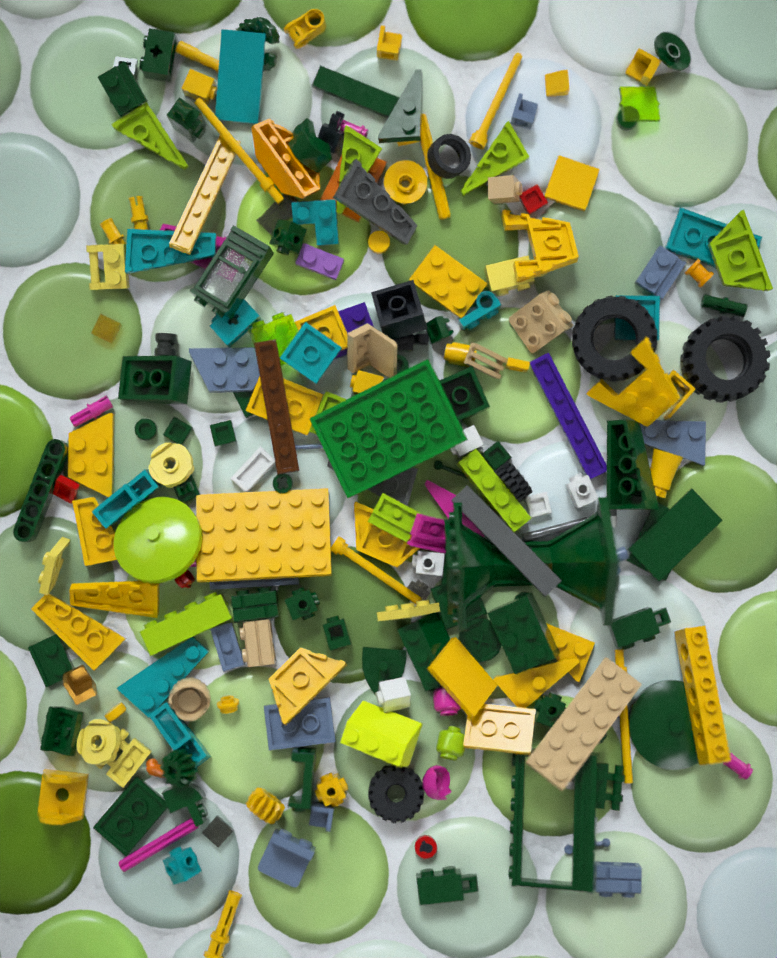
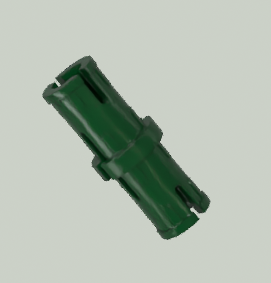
(723, 305)

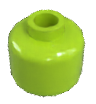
(450, 743)

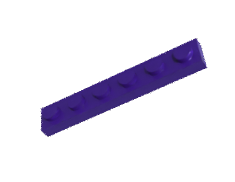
(568, 416)

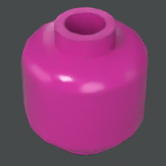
(444, 702)

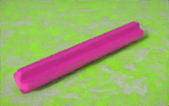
(157, 845)

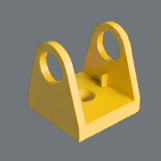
(57, 811)

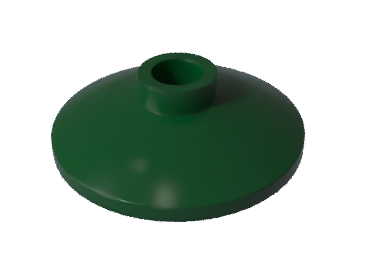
(672, 51)

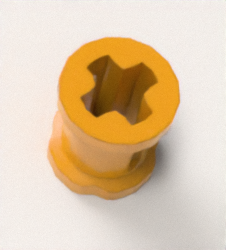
(699, 273)

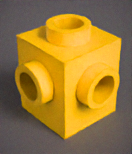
(331, 781)

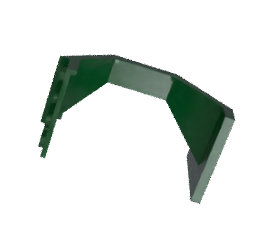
(580, 557)

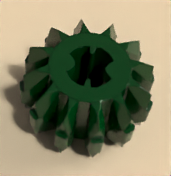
(179, 768)

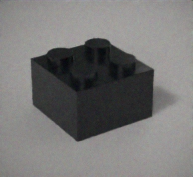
(399, 310)

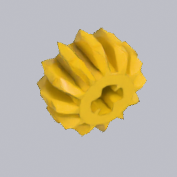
(265, 805)

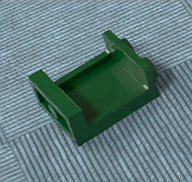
(308, 757)

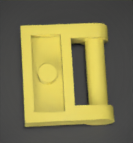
(114, 266)

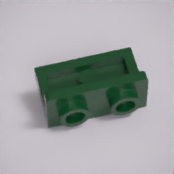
(61, 730)

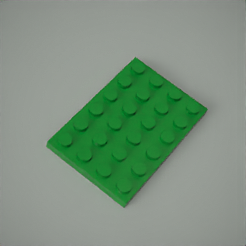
(388, 428)

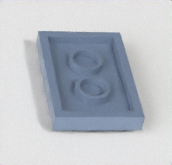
(309, 727)

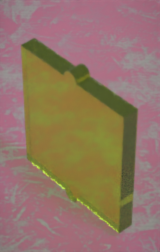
(639, 104)

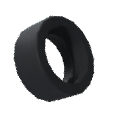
(459, 146)

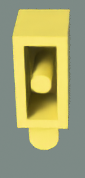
(502, 278)

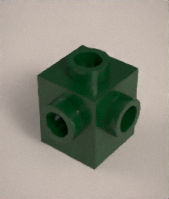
(287, 237)
(296, 610)
(544, 703)

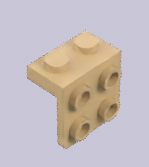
(540, 321)
(373, 348)

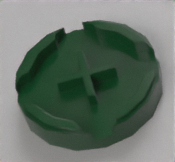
(480, 639)

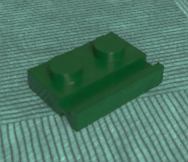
(122, 89)
(51, 659)

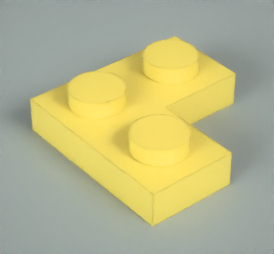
(408, 610)

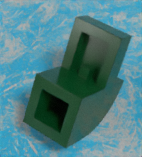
(308, 148)
(190, 797)

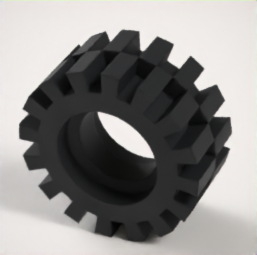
(514, 481)

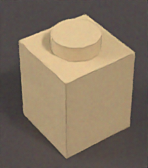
(504, 189)

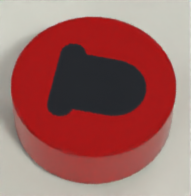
(425, 846)

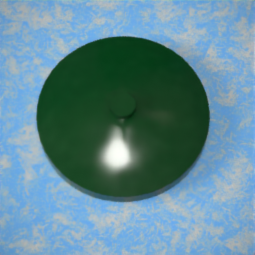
(662, 726)

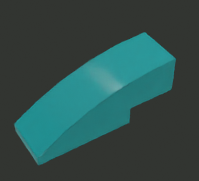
(126, 498)
(179, 734)

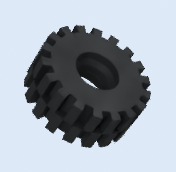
(408, 805)

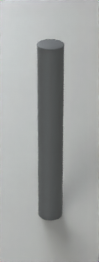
(548, 531)

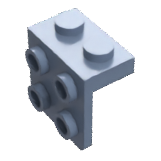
(286, 857)

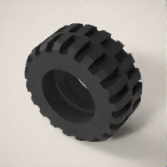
(592, 317)
(748, 342)

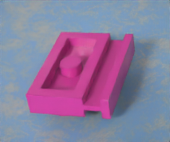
(428, 533)

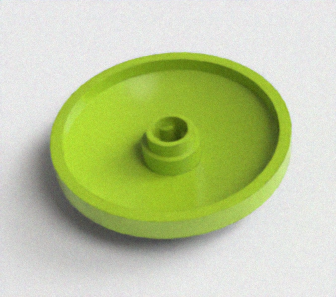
(158, 540)

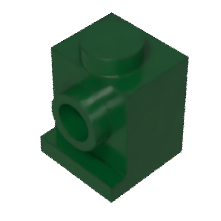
(336, 641)

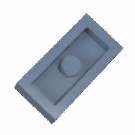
(227, 646)

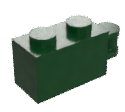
(187, 120)
(637, 626)
(444, 885)

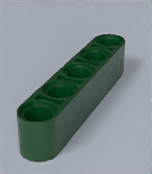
(32, 497)

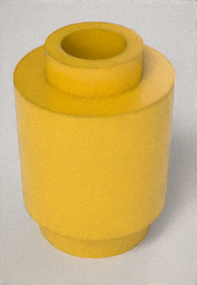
(457, 353)

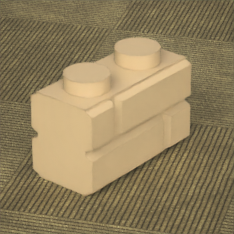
(258, 642)

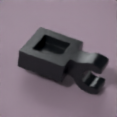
(330, 132)
(406, 342)

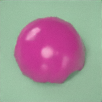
(437, 782)

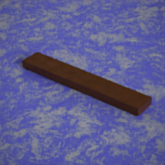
(276, 406)

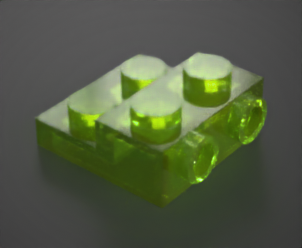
(280, 328)

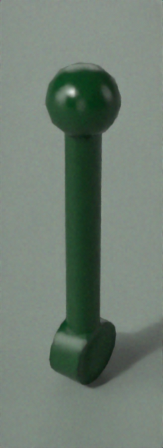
(439, 465)

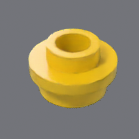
(228, 704)

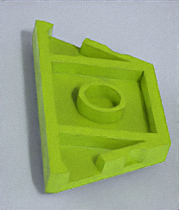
(738, 256)

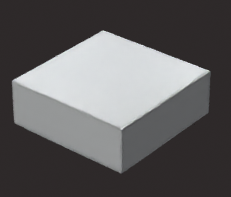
(538, 505)

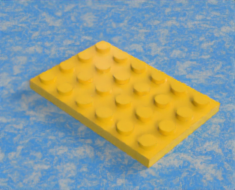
(264, 535)

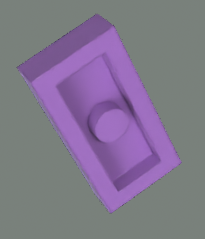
(319, 261)

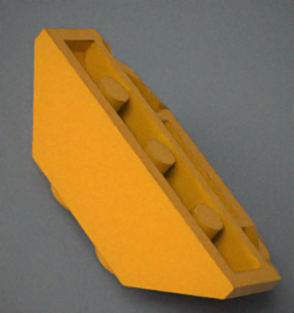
(279, 161)

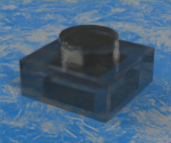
(419, 588)

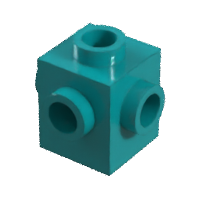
(181, 865)

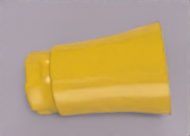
(663, 470)

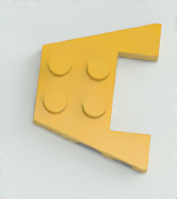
(550, 242)
(646, 395)

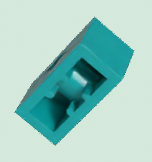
(231, 333)

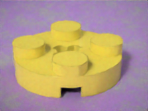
(177, 475)
(110, 742)

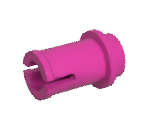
(361, 130)
(739, 767)

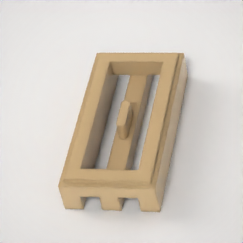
(497, 366)

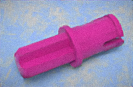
(91, 411)

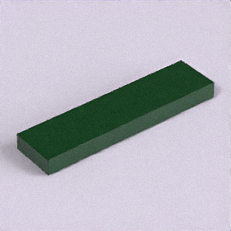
(354, 91)

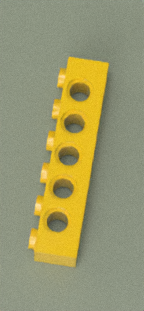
(702, 695)

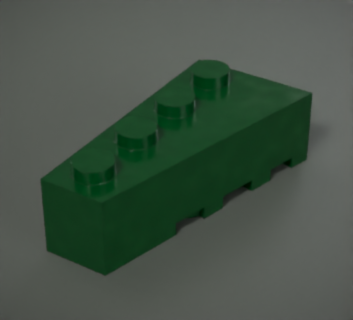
(628, 468)

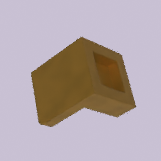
(79, 684)

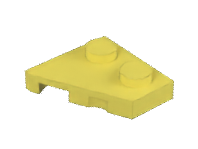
(53, 564)

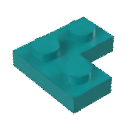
(321, 213)

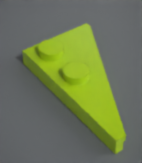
(145, 129)
(356, 147)
(501, 157)

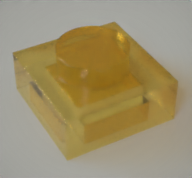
(106, 328)

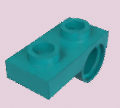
(472, 319)

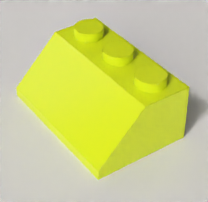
(382, 734)

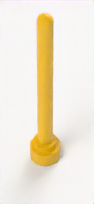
(479, 138)
(341, 547)

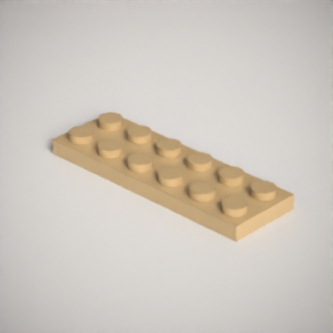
(583, 724)

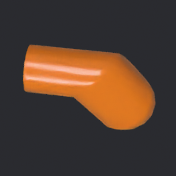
(153, 768)

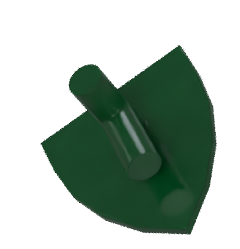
(382, 665)

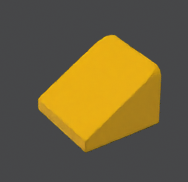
(557, 83)

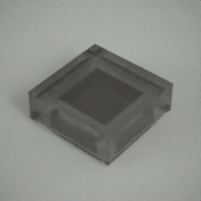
(217, 831)

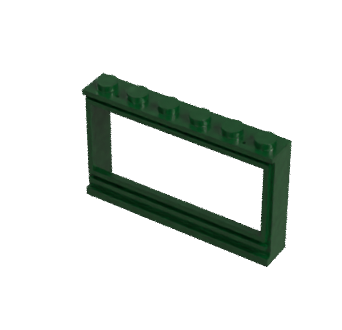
(583, 828)

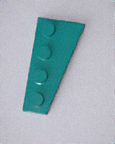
(151, 250)
(153, 684)

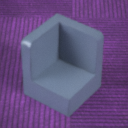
(524, 113)
(321, 815)

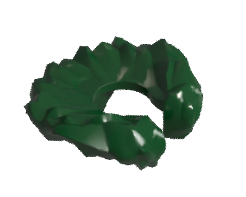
(263, 25)

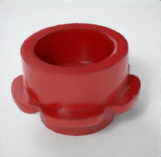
(185, 579)

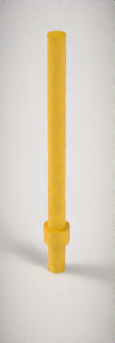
(265, 182)
(624, 727)

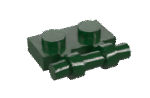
(618, 777)

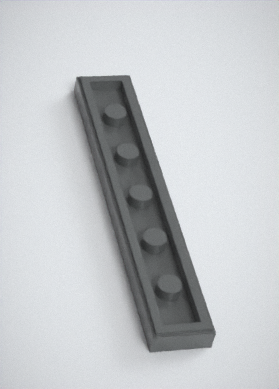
(506, 541)

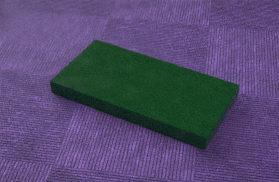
(675, 534)

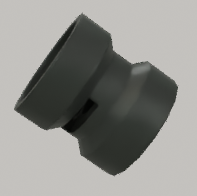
(165, 344)

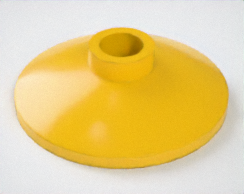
(405, 171)

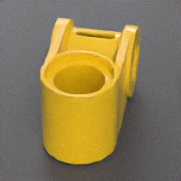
(304, 28)

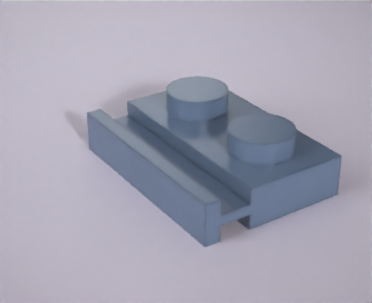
(660, 272)

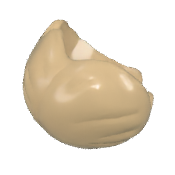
(189, 699)

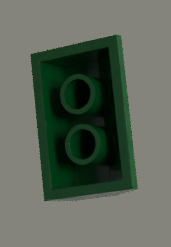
(424, 642)

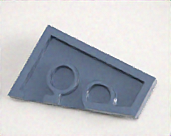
(678, 438)

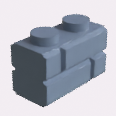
(618, 878)

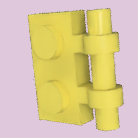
(129, 761)

